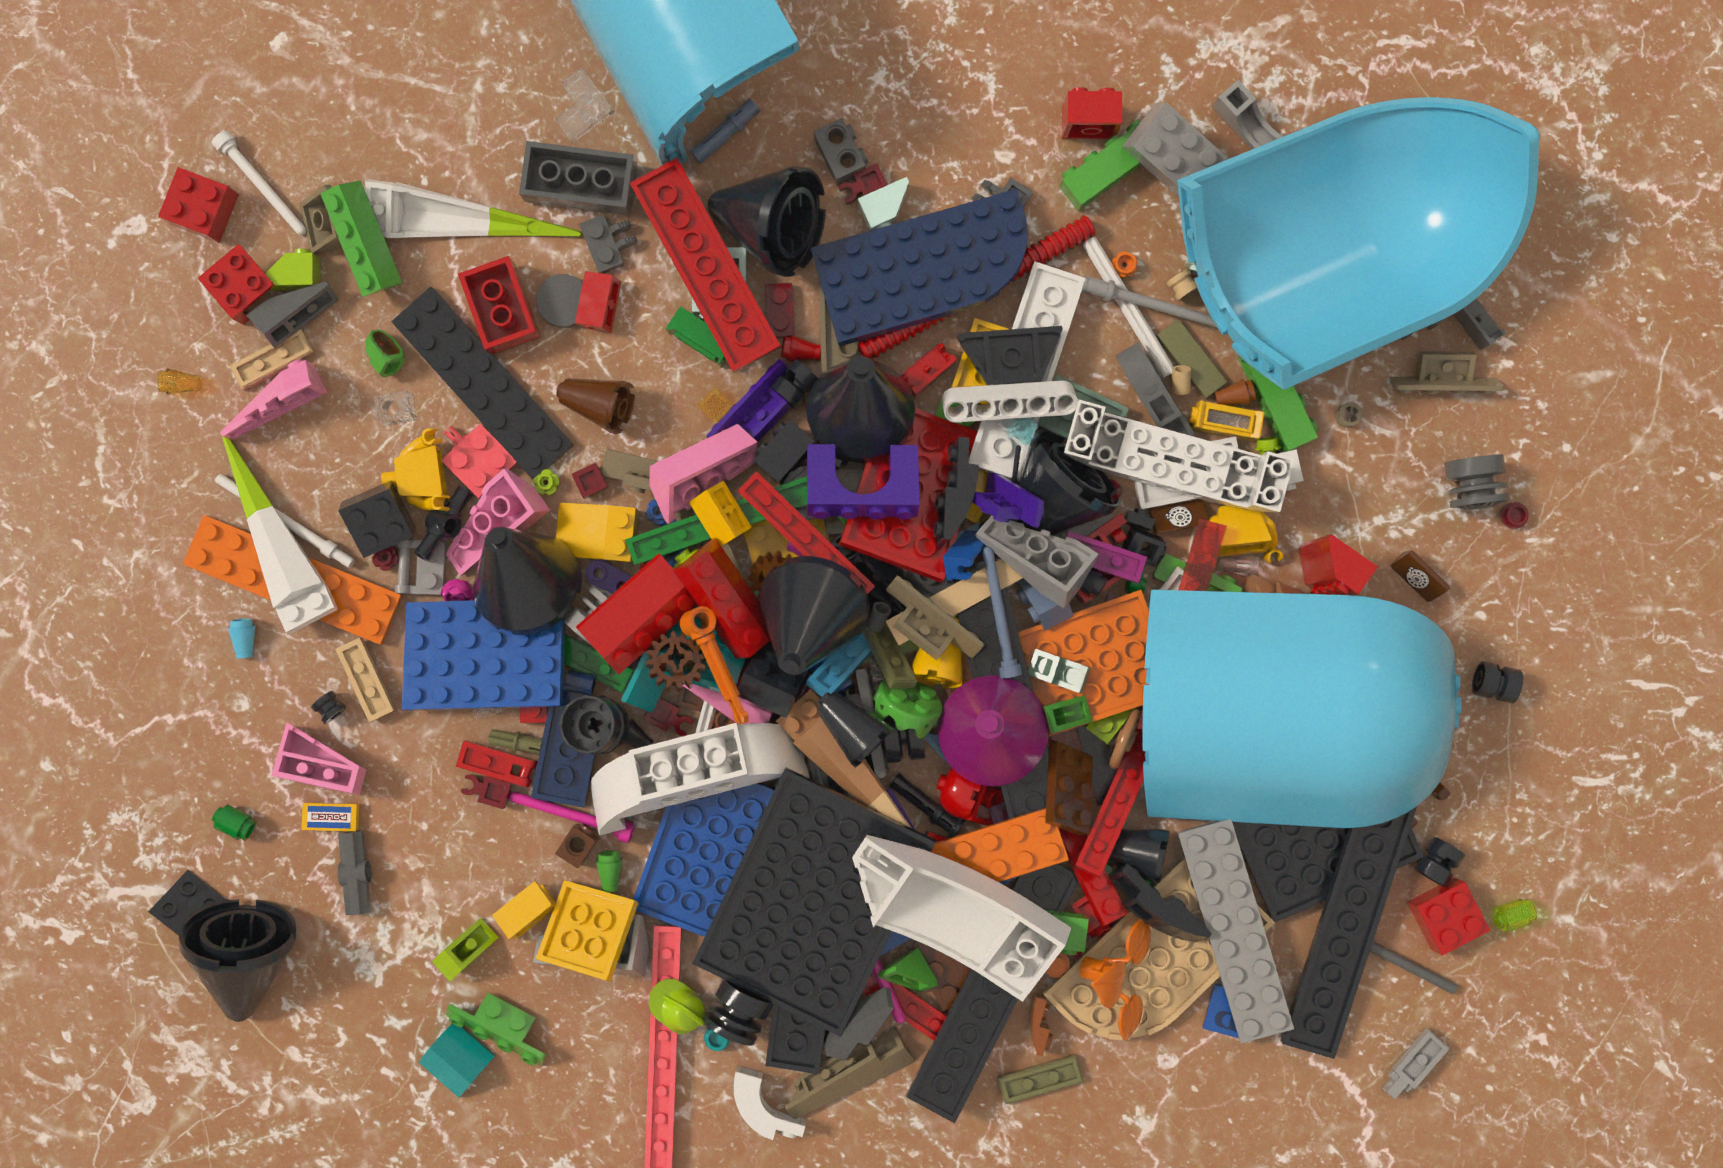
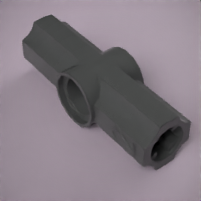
(354, 872)

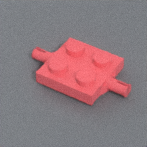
(476, 458)

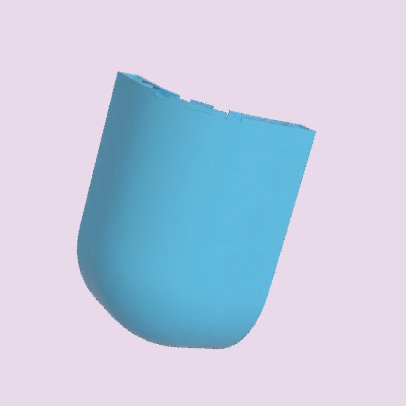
(681, 54)
(1358, 229)
(1294, 708)

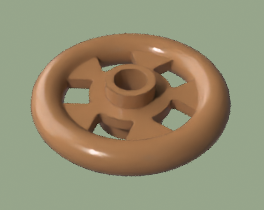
(1125, 739)

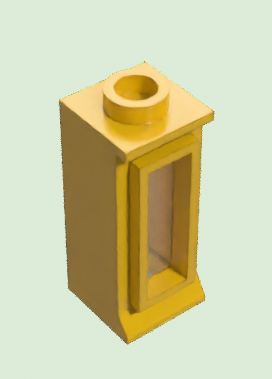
(1226, 420)

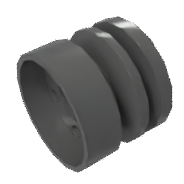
(1477, 481)

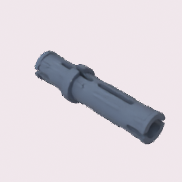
(733, 124)

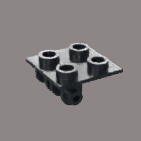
(183, 900)

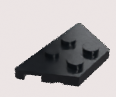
(1011, 354)

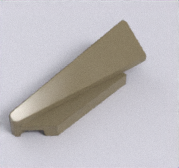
(842, 1077)

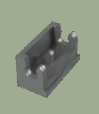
(1479, 324)

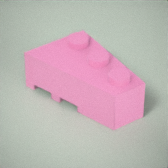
(316, 764)

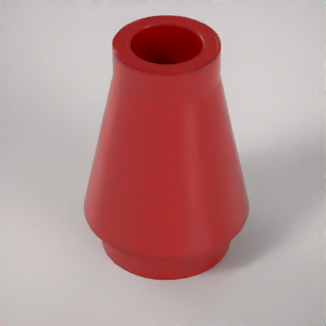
(799, 349)

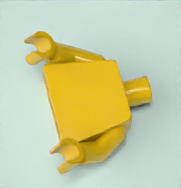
(421, 473)
(1247, 533)

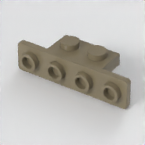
(1446, 372)
(629, 468)
(928, 624)

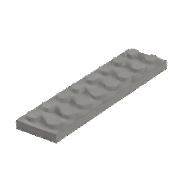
(1236, 930)

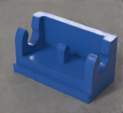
(962, 555)

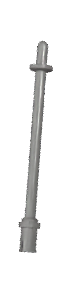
(1110, 291)

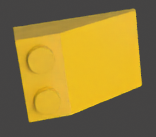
(597, 530)

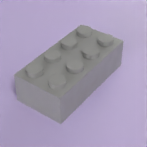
(1171, 146)

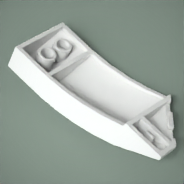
(959, 913)

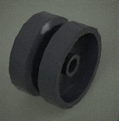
(897, 738)

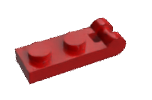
(495, 763)

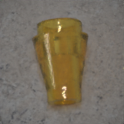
(176, 382)

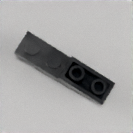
(958, 495)
(1165, 914)

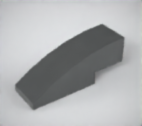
(862, 1025)

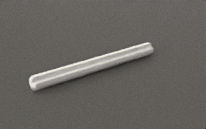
(1130, 310)

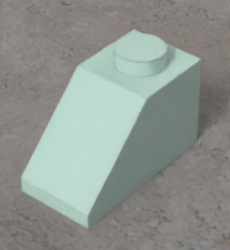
(884, 204)

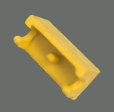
(720, 513)
(525, 910)

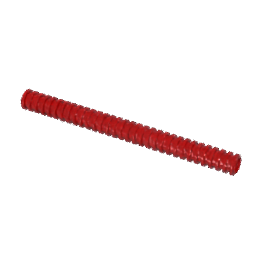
(1039, 252)

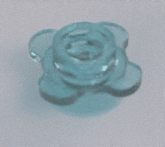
(1023, 436)

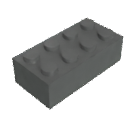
(578, 178)

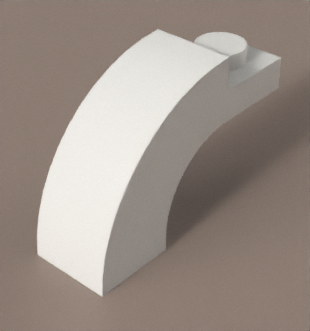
(756, 1110)

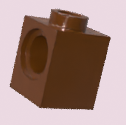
(569, 853)

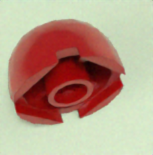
(957, 794)

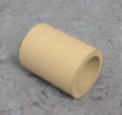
(1181, 379)

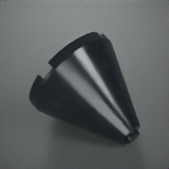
(774, 217)
(860, 409)
(1069, 489)
(525, 581)
(811, 611)
(237, 951)

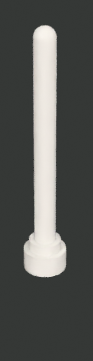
(226, 143)

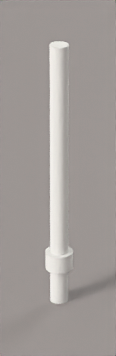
(327, 548)

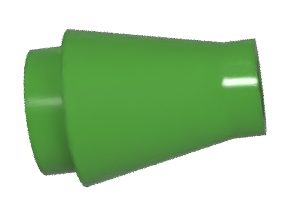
(609, 869)

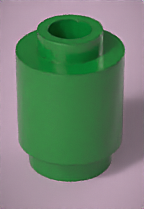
(233, 822)

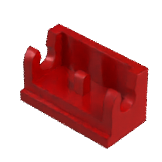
(598, 301)
(928, 369)

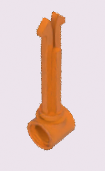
(713, 657)

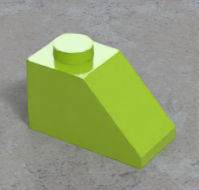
(295, 271)
(465, 949)

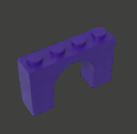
(829, 498)

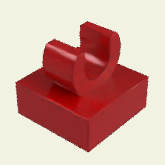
(1113, 528)

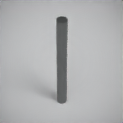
(1413, 968)

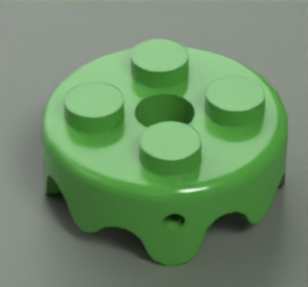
(910, 707)

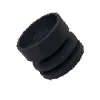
(580, 724)
(736, 1016)

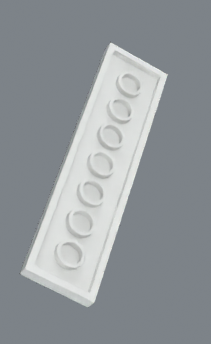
(1046, 302)

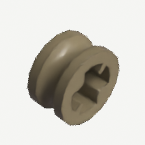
(1357, 417)

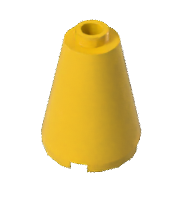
(943, 671)

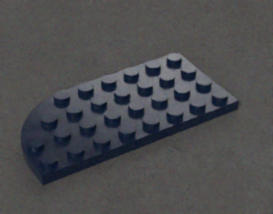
(922, 267)

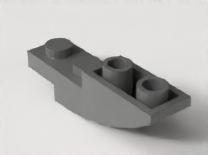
(1153, 390)

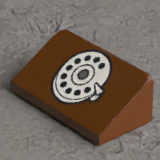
(1178, 516)
(1419, 576)

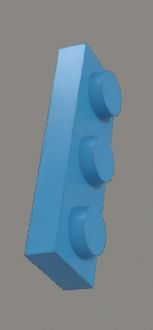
(839, 667)

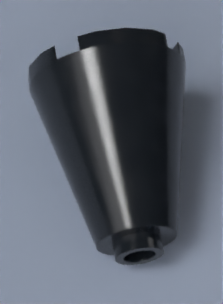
(852, 726)
(1142, 850)

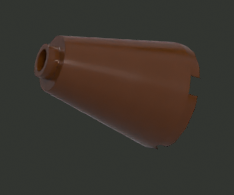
(599, 401)

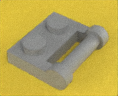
(429, 575)

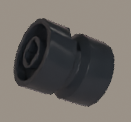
(795, 384)
(1502, 683)
(1439, 861)

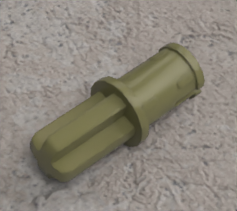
(515, 741)

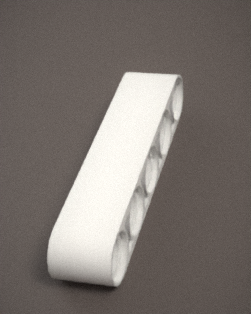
(1021, 406)

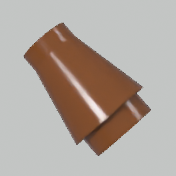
(1236, 394)

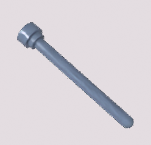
(1009, 666)

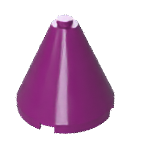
(993, 730)

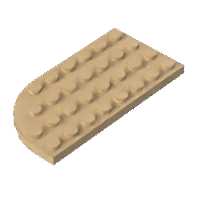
(1166, 979)

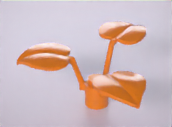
(1109, 979)

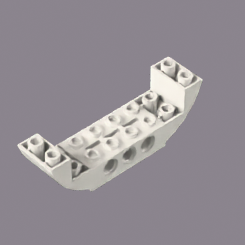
(1177, 461)
(691, 770)

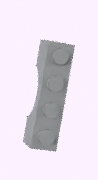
(1242, 114)

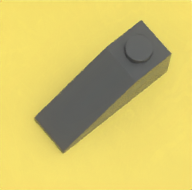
(288, 313)

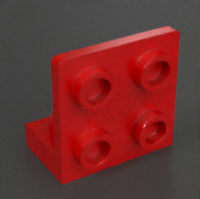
(236, 283)

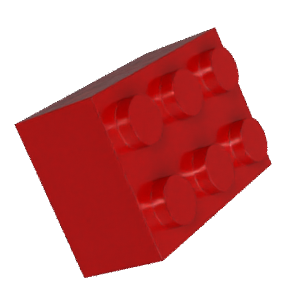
(499, 305)

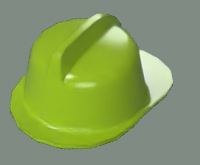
(676, 1006)

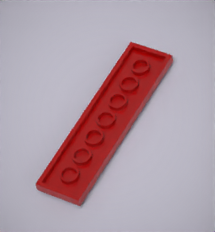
(705, 265)

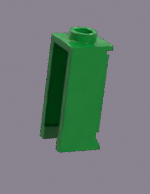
(696, 335)

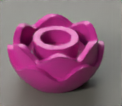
(457, 590)

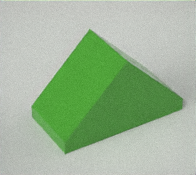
(1067, 714)
(909, 971)

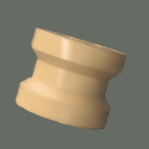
(1182, 284)

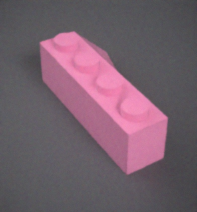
(700, 467)

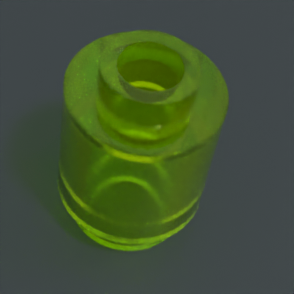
(1514, 915)

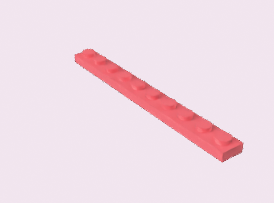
(662, 1056)

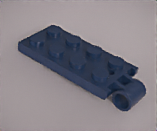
(562, 772)

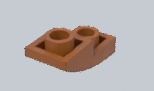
(1040, 1031)

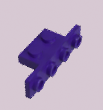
(758, 407)
(1009, 501)

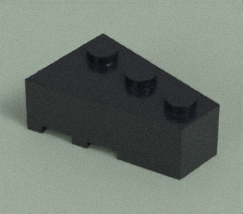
(881, 576)

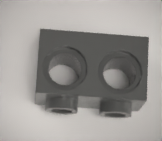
(835, 153)

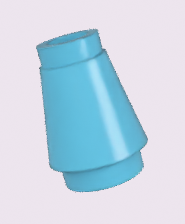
(242, 636)

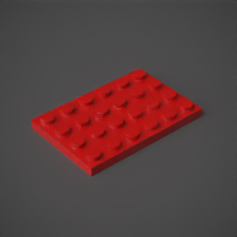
(910, 541)

